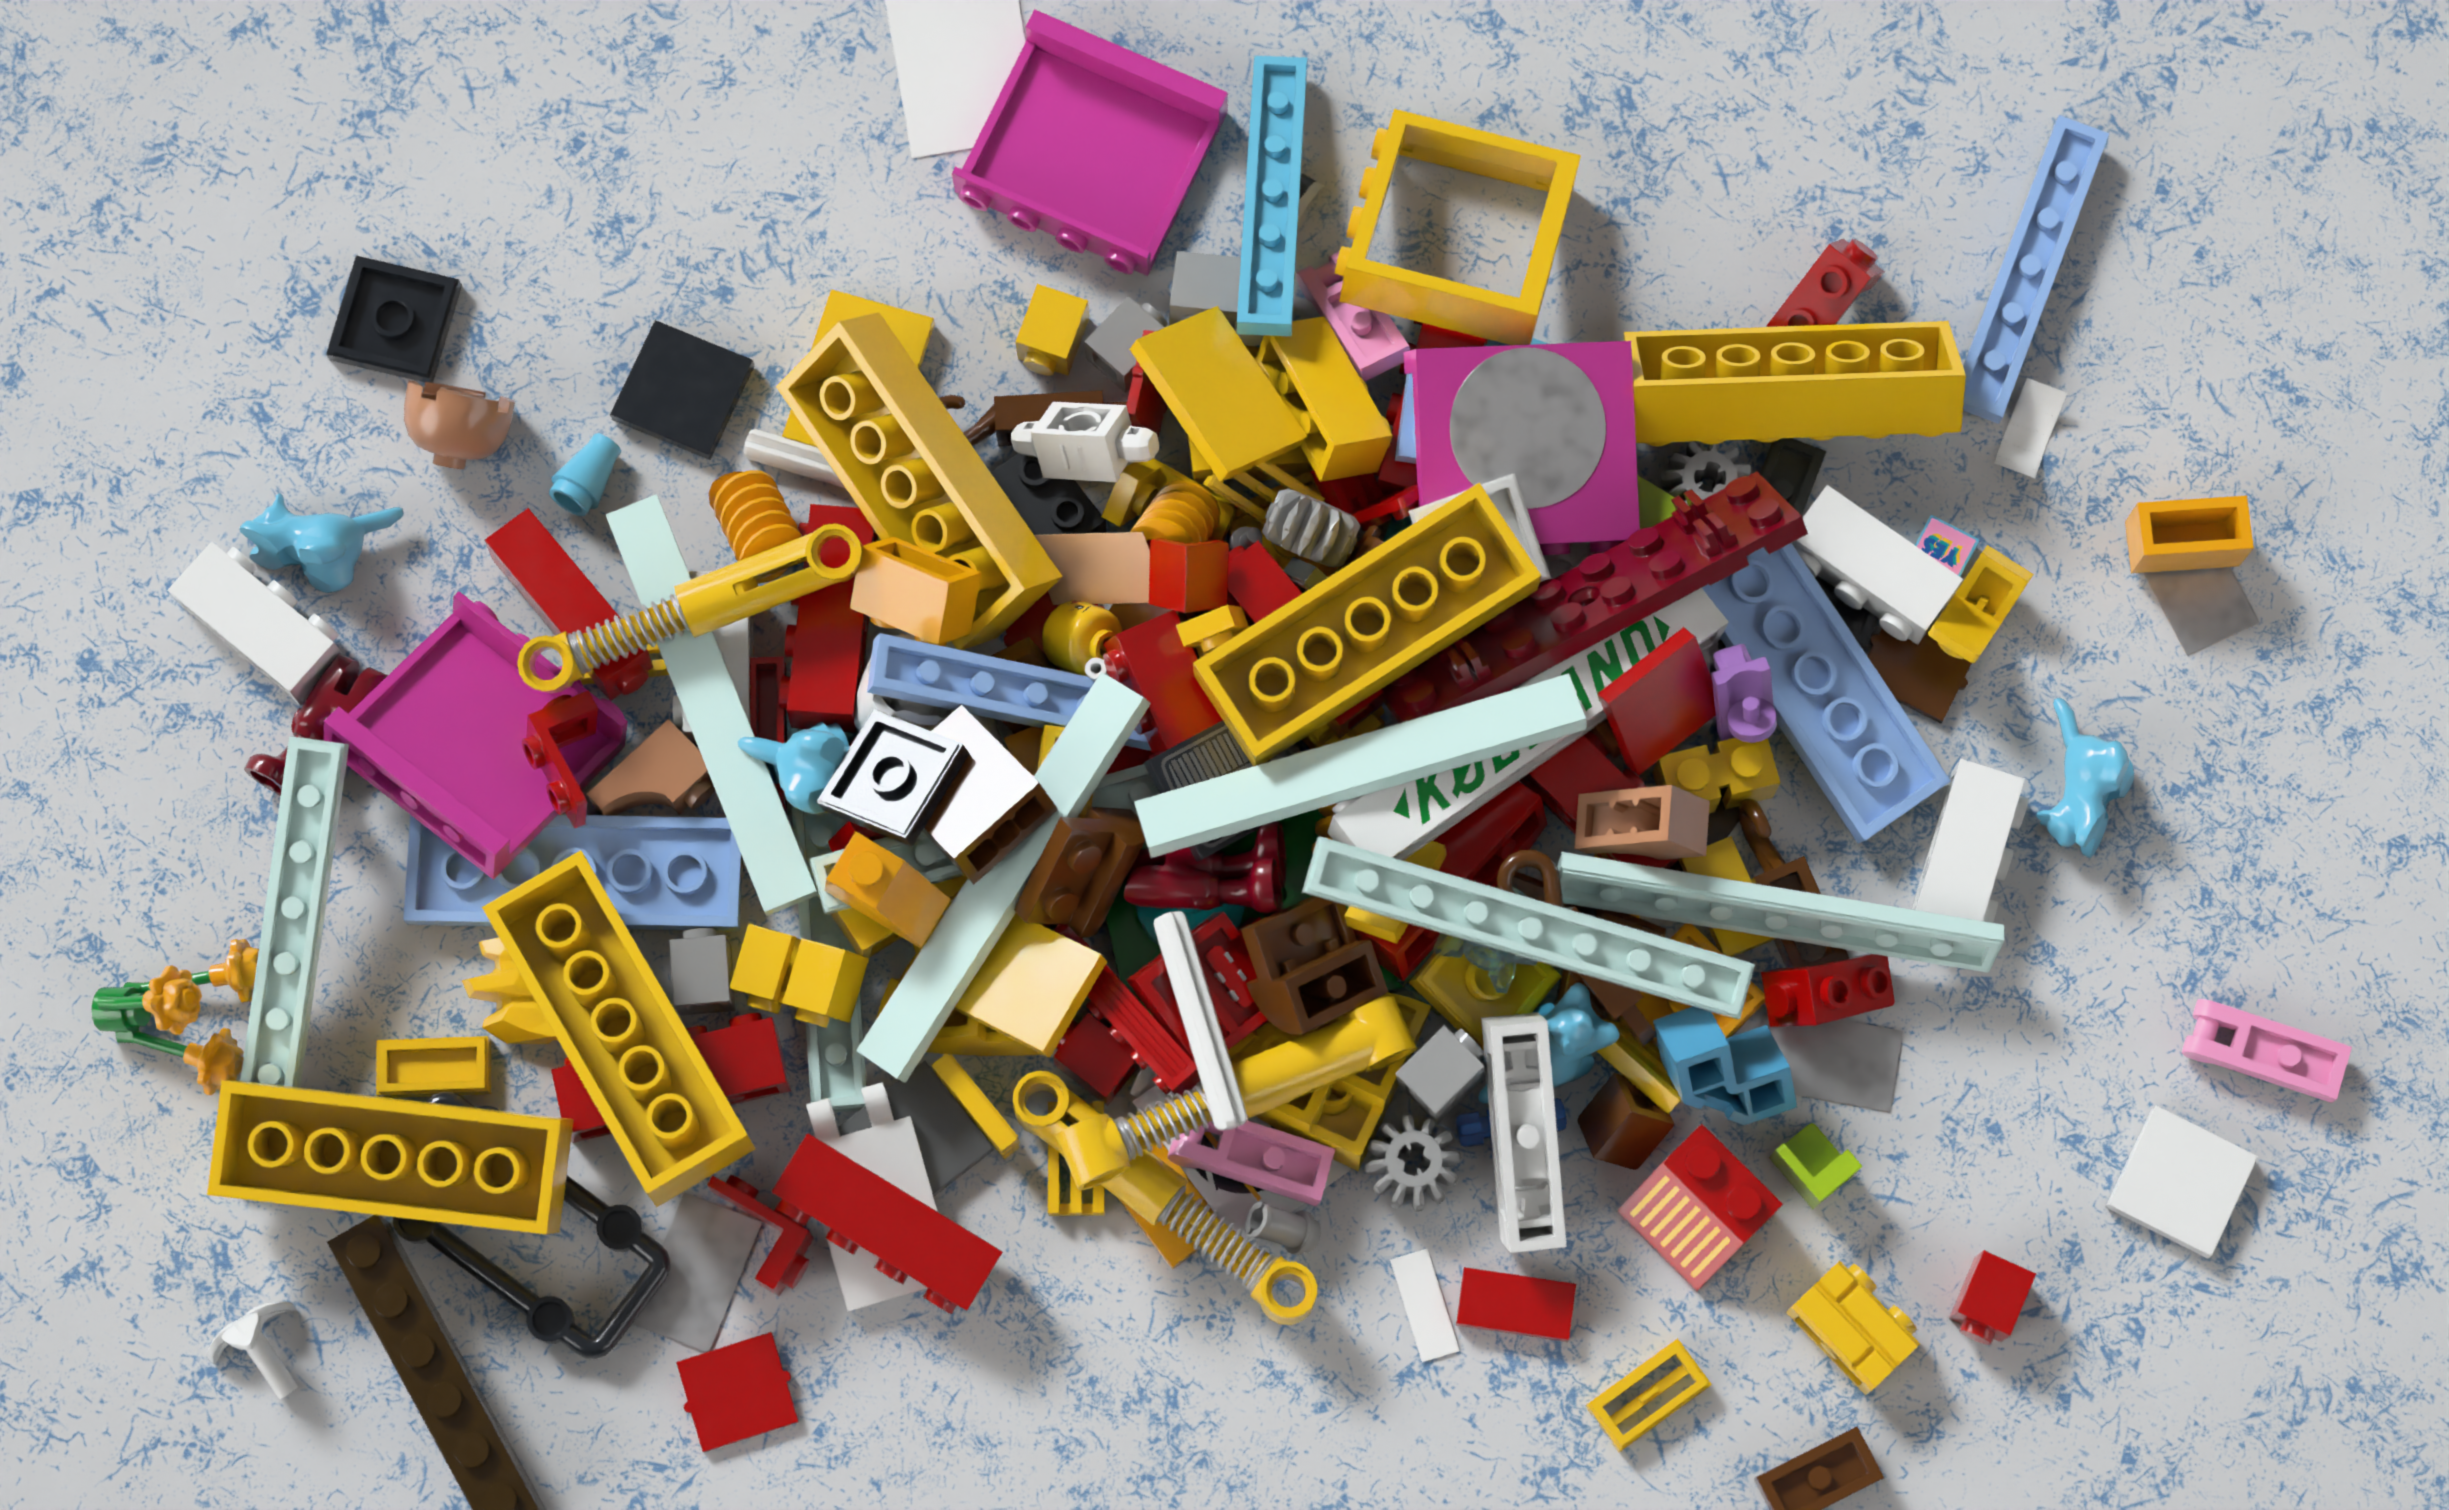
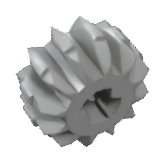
(1690, 469)
(1311, 528)
(1431, 1158)

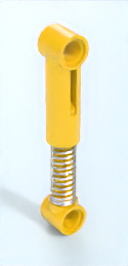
(696, 606)
(1361, 1041)
(1160, 1195)

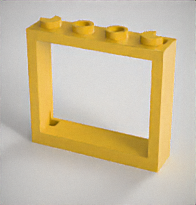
(1440, 300)

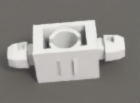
(1084, 441)

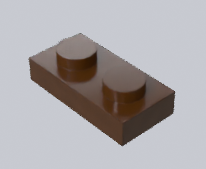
(1821, 1475)

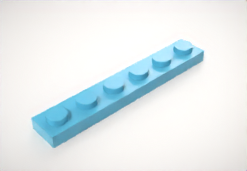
(1272, 196)

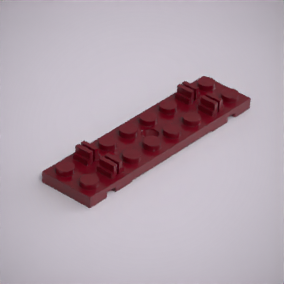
(1603, 596)

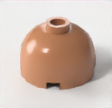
(455, 422)

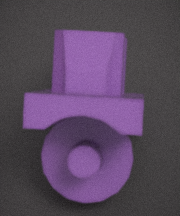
(1743, 695)

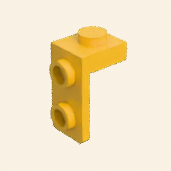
(1980, 605)

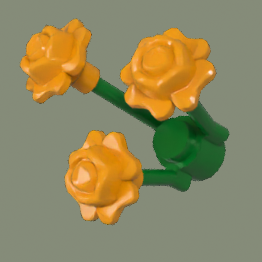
(175, 1004)

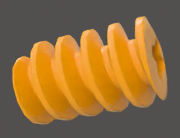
(1180, 513)
(752, 514)

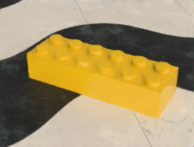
(1796, 382)
(915, 467)
(1367, 625)
(618, 1029)
(390, 1157)

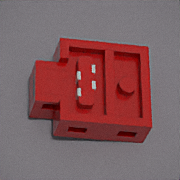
(1226, 971)

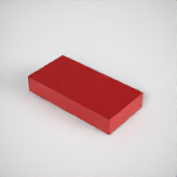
(1516, 1304)

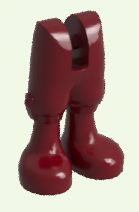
(335, 688)
(1241, 879)

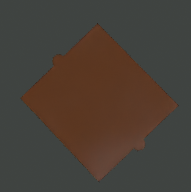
(1919, 674)

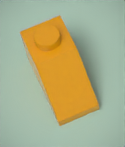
(886, 890)

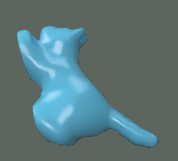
(320, 543)
(802, 763)
(2093, 777)
(1573, 1036)

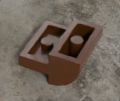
(1082, 870)
(1310, 966)

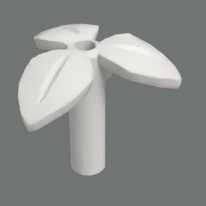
(248, 1336)

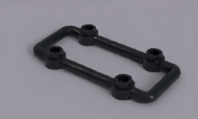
(551, 1317)

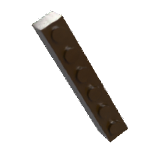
(432, 1368)

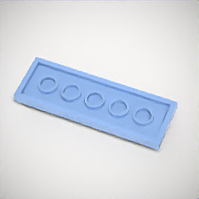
(1827, 693)
(651, 867)

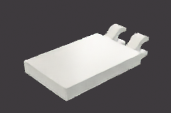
(895, 1155)

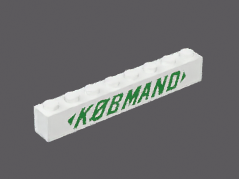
(1417, 812)

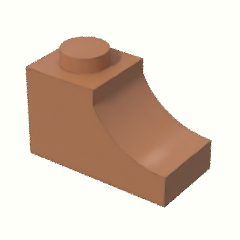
(659, 771)
(1643, 822)

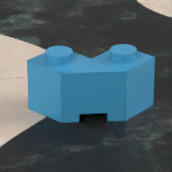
(1734, 1075)

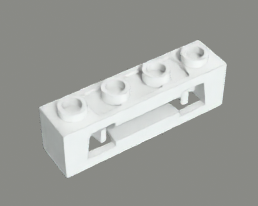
(1524, 1132)

